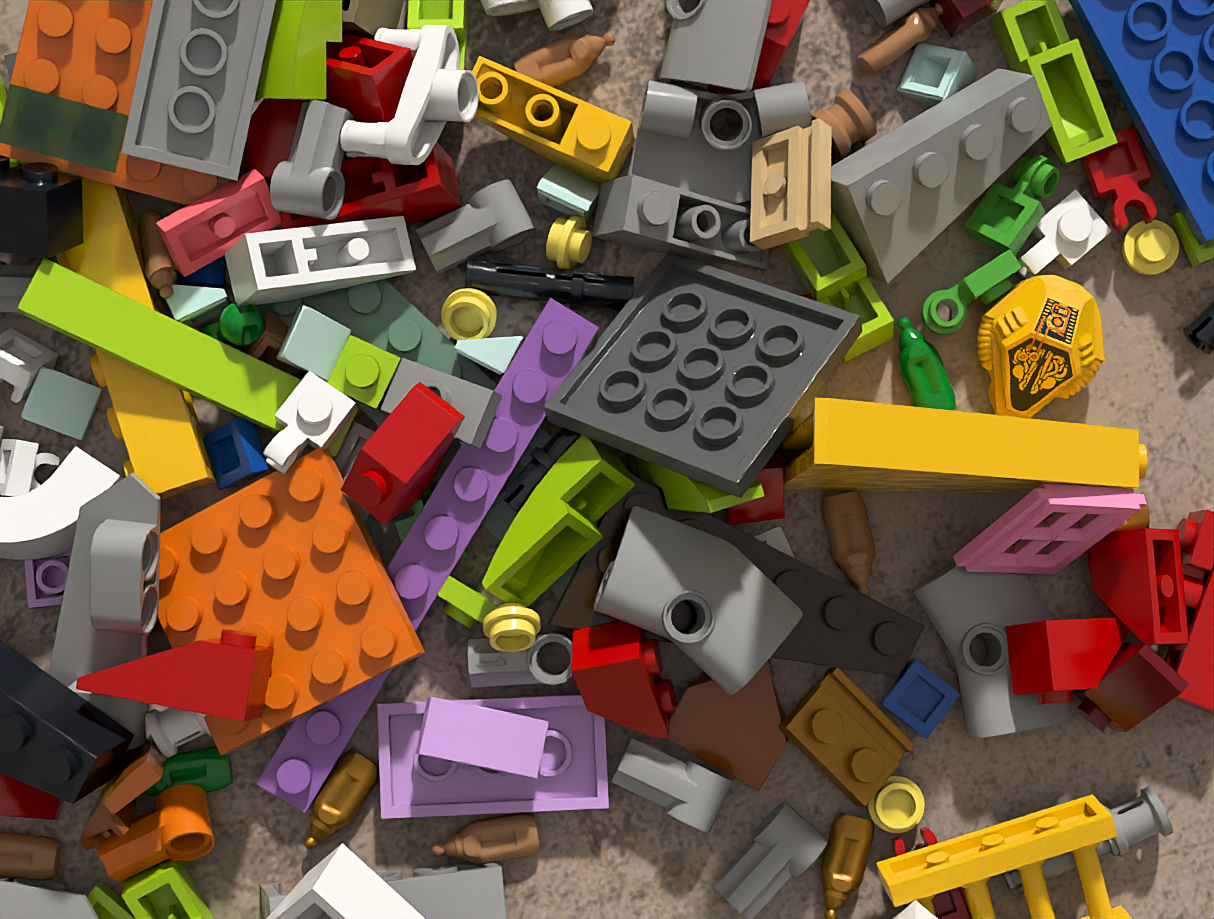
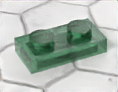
(63, 128)

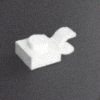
(1064, 234)
(310, 416)

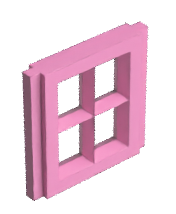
(1025, 520)

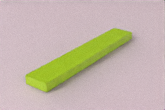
(161, 346)

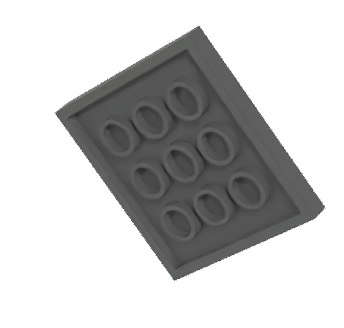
(704, 372)

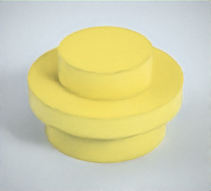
(568, 242)
(1150, 247)
(468, 314)
(511, 627)
(897, 805)

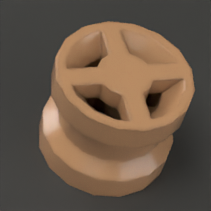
(848, 121)

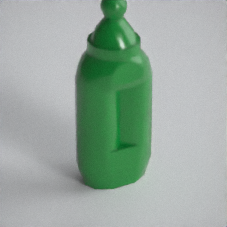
(923, 370)
(196, 767)

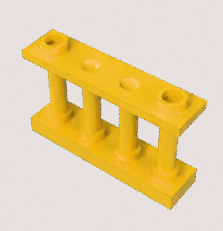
(1011, 845)

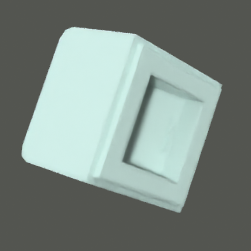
(936, 74)
(568, 192)
(198, 304)
(313, 342)
(491, 352)
(62, 403)

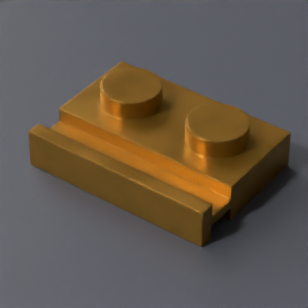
(846, 736)

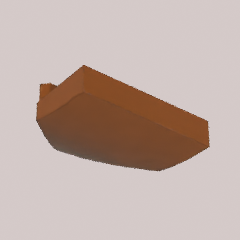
(734, 730)
(117, 800)

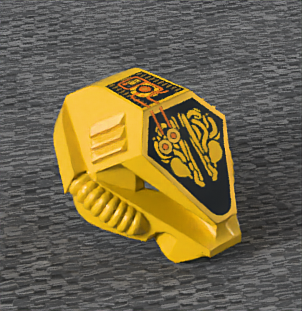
(1039, 344)

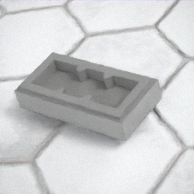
(471, 400)

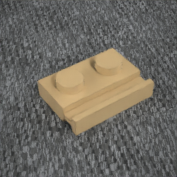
(791, 184)

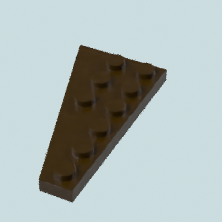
(837, 621)

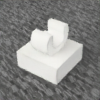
(21, 361)
(18, 466)

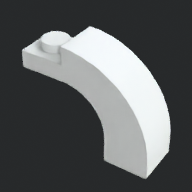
(47, 517)

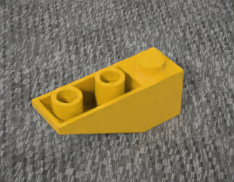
(552, 122)

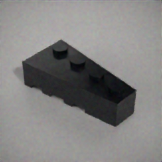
(39, 209)
(54, 734)

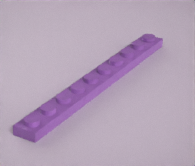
(440, 538)

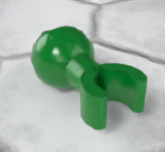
(237, 326)

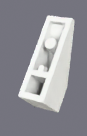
(317, 259)

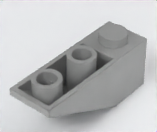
(675, 221)

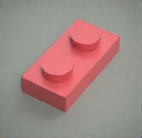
(217, 221)

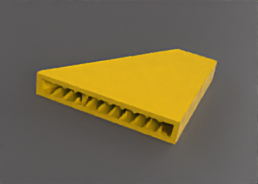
(939, 450)

